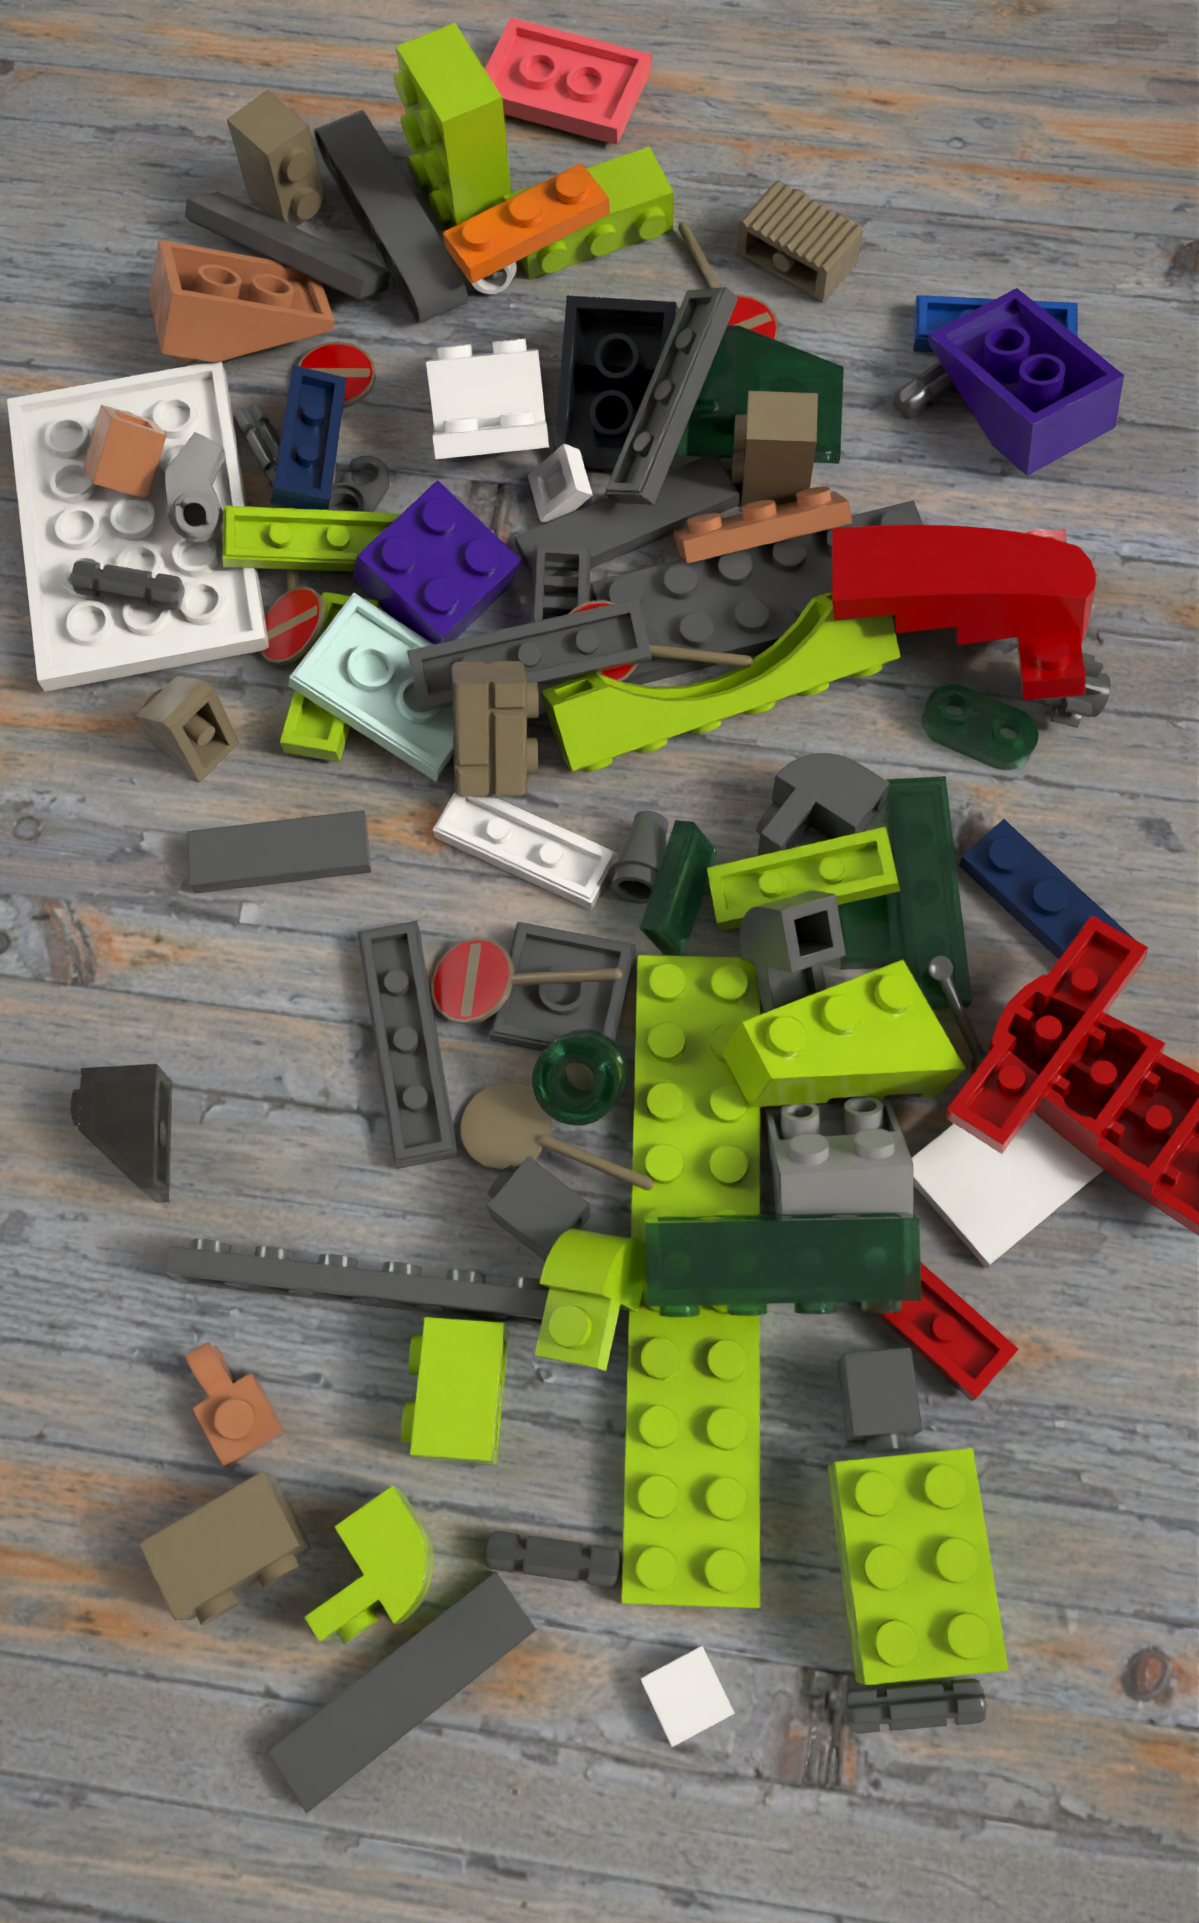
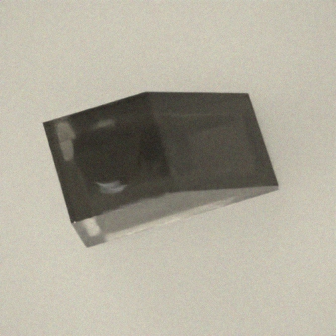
(129, 1120)

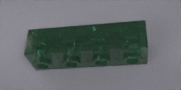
(780, 1261)

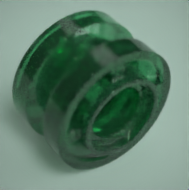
(560, 1097)

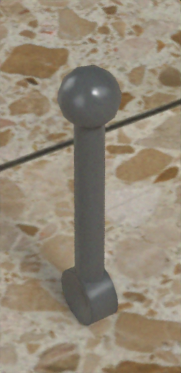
(940, 970)

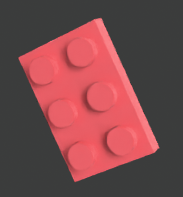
(567, 80)

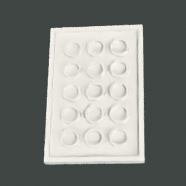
(72, 519)

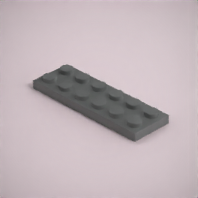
(733, 599)

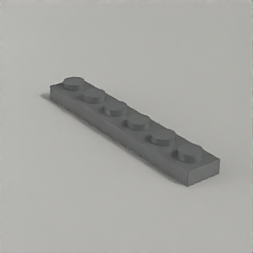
(340, 1280)

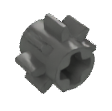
(1070, 709)

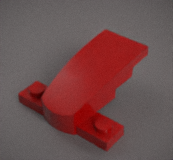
(982, 584)
(1091, 1077)

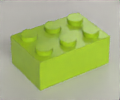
(452, 125)
(916, 1567)

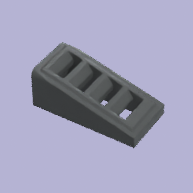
(559, 558)

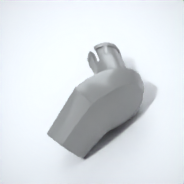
(190, 491)

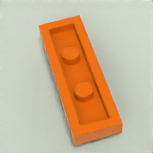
(526, 223)

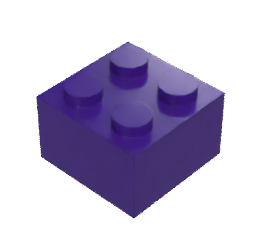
(436, 567)

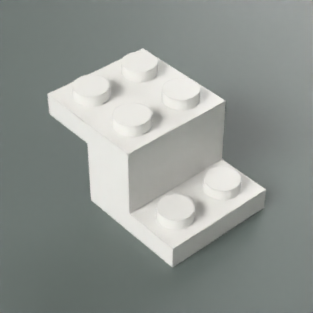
(486, 400)

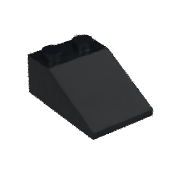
(606, 371)

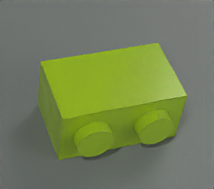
(457, 1391)

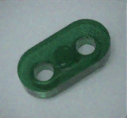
(978, 729)

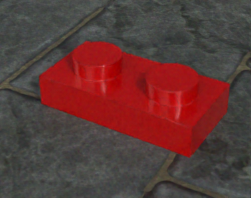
(951, 1336)

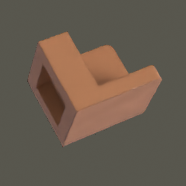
(124, 452)

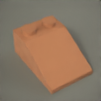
(230, 303)

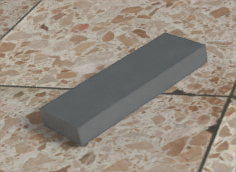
(278, 851)

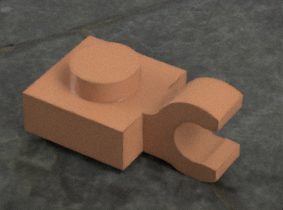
(237, 1413)

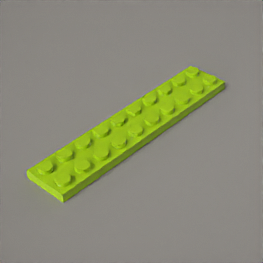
(697, 1377)

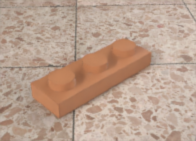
(762, 524)

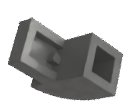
(823, 793)
(790, 943)

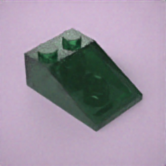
(759, 363)

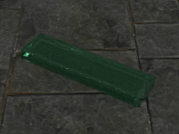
(928, 883)

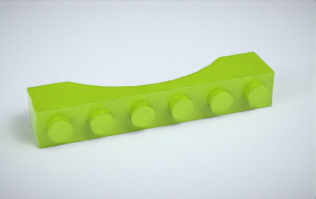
(606, 717)

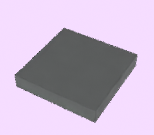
(543, 1012)

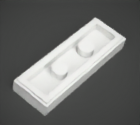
(526, 847)

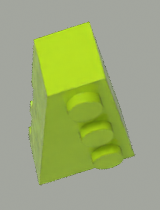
(845, 1042)

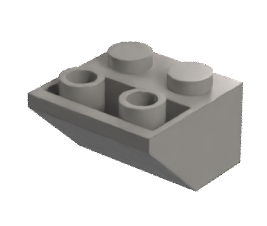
(839, 1158)

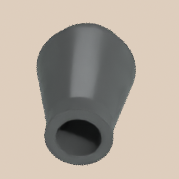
(639, 857)

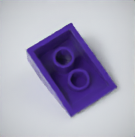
(1028, 380)

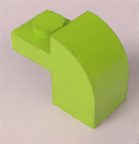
(588, 1283)
(396, 1566)

